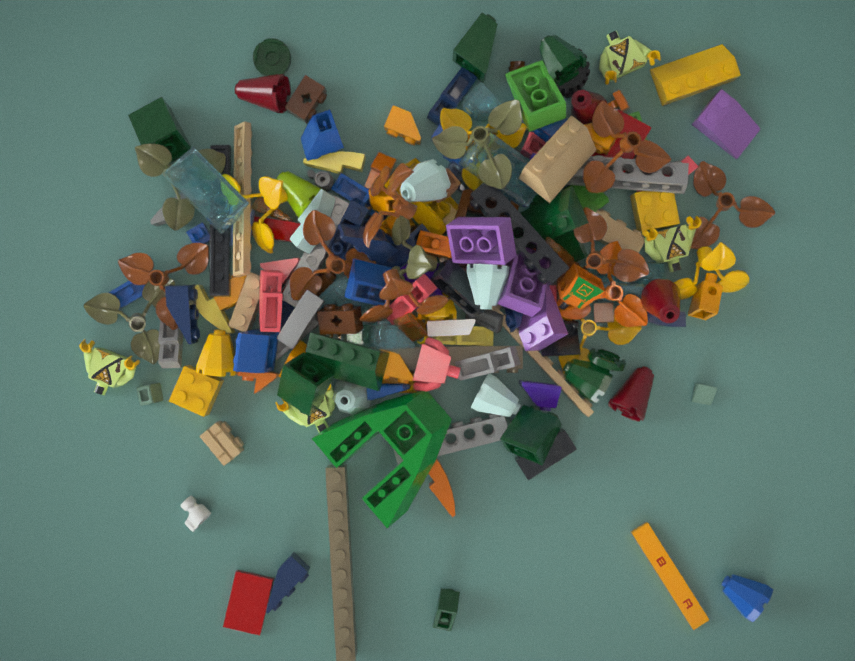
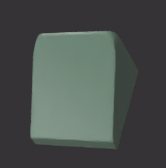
(150, 394)
(703, 394)

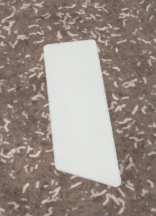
(450, 327)

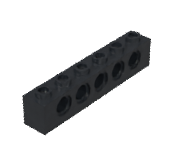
(557, 266)

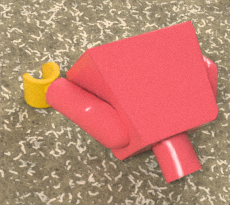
(432, 366)

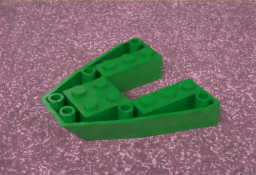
(414, 429)

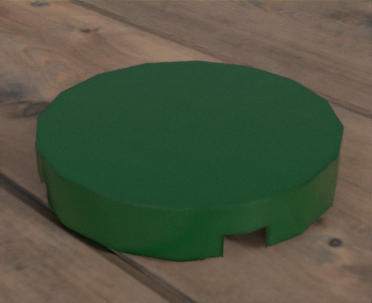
(271, 57)
(606, 359)

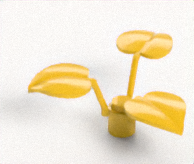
(460, 118)
(273, 196)
(718, 259)
(617, 334)

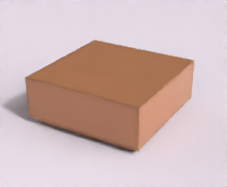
(603, 312)

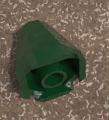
(561, 59)
(587, 378)

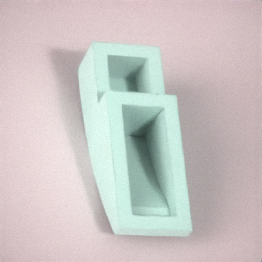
(323, 203)

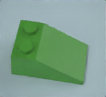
(538, 95)

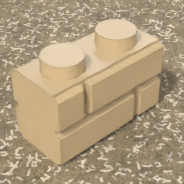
(222, 442)

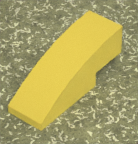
(338, 161)
(211, 311)
(478, 337)

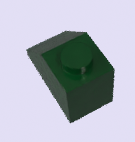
(446, 609)

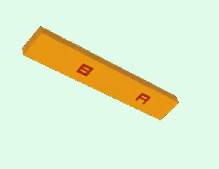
(670, 575)

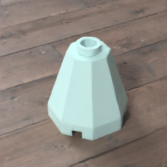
(426, 183)
(487, 283)
(350, 397)
(495, 398)

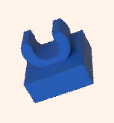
(199, 234)

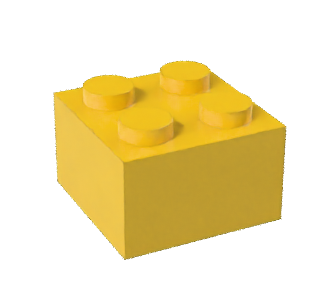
(654, 210)
(196, 391)

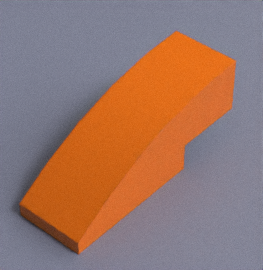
(441, 487)

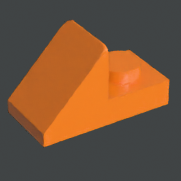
(376, 167)
(434, 244)
(262, 379)

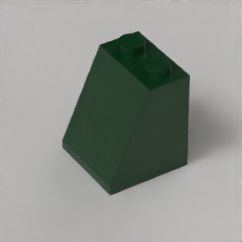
(476, 46)
(159, 126)
(304, 383)
(531, 434)

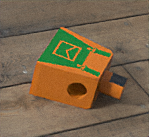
(579, 288)

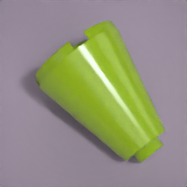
(298, 191)

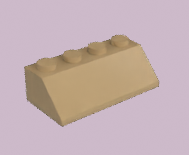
(559, 159)

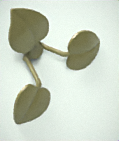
(154, 161)
(493, 171)
(418, 260)
(105, 311)

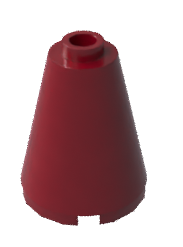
(265, 91)
(584, 104)
(662, 300)
(634, 394)

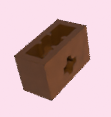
(306, 89)
(340, 319)

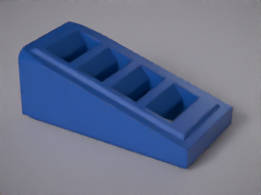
(385, 390)

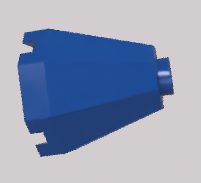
(747, 595)

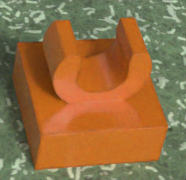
(619, 101)

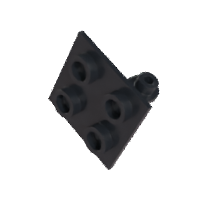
(566, 345)

